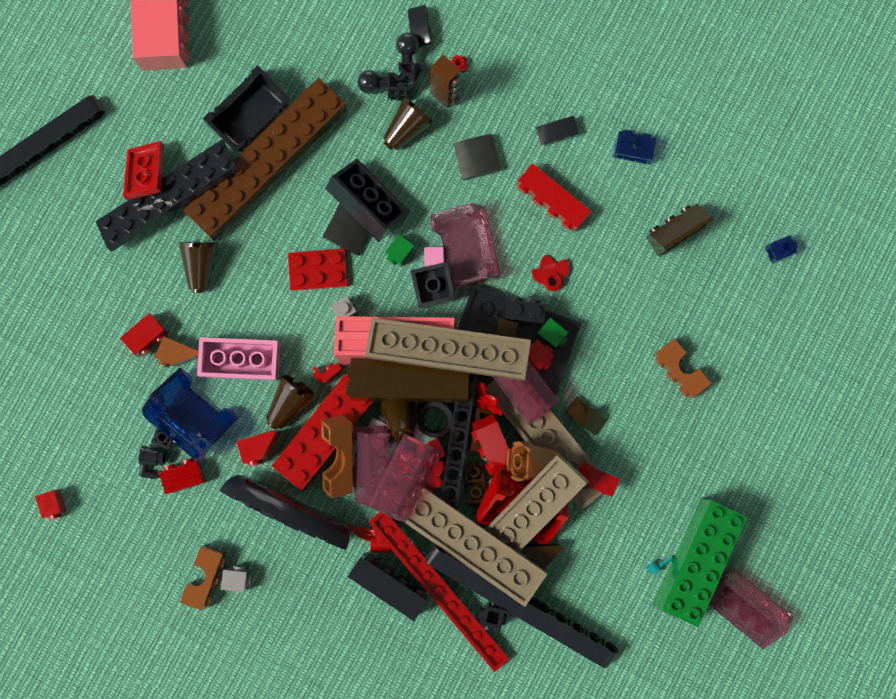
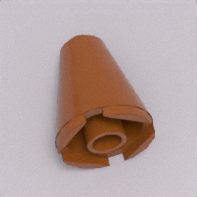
(527, 460)

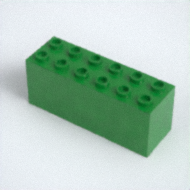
(699, 561)

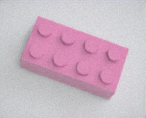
(238, 359)

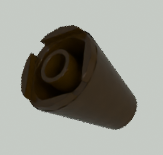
(405, 125)
(198, 263)
(288, 401)
(400, 417)

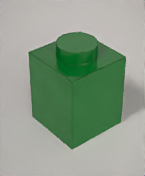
(399, 251)
(553, 334)

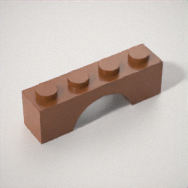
(339, 478)

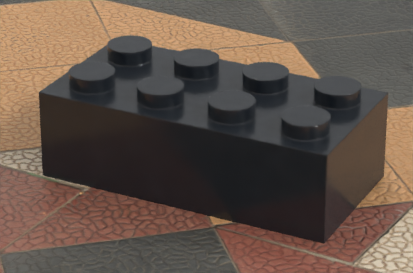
(367, 199)
(388, 586)

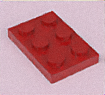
(143, 170)
(317, 270)

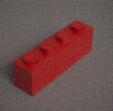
(553, 198)
(492, 443)

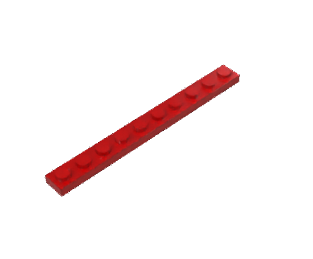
(439, 590)

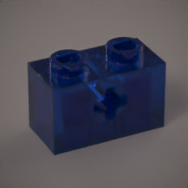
(624, 149)

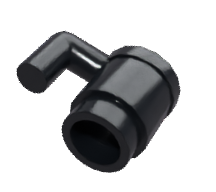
(150, 456)

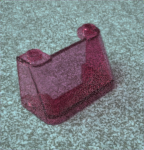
(467, 244)

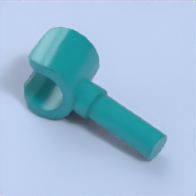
(653, 568)

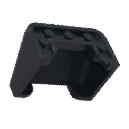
(247, 110)

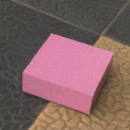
(433, 255)

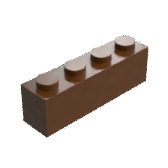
(445, 81)

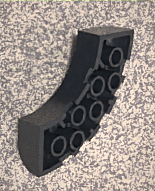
(287, 510)

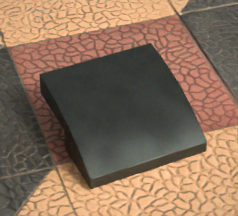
(477, 156)
(346, 231)

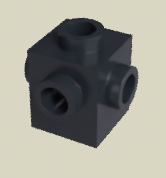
(492, 623)

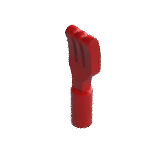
(361, 532)

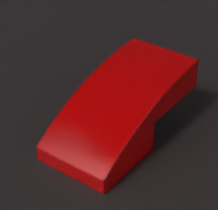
(599, 479)

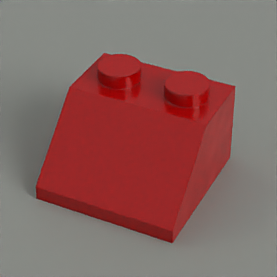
(257, 448)

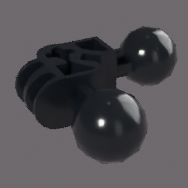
(370, 81)

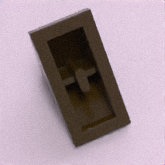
(542, 554)

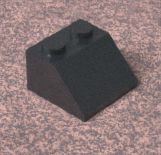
(433, 285)

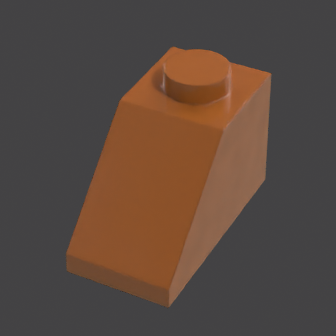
(174, 353)

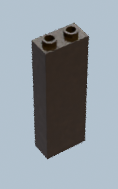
(404, 382)

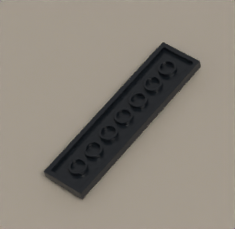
(176, 191)

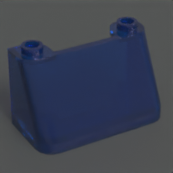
(186, 416)

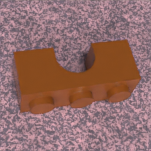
(669, 358)
(211, 562)

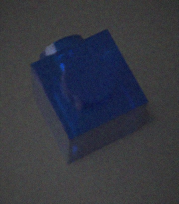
(781, 249)

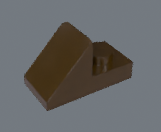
(585, 416)

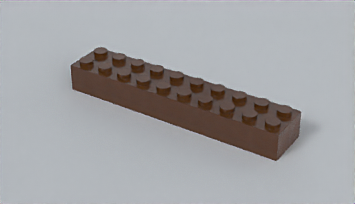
(267, 158)

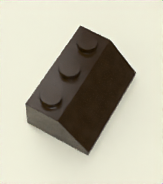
(678, 228)

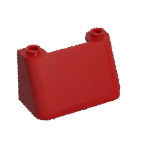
(502, 492)

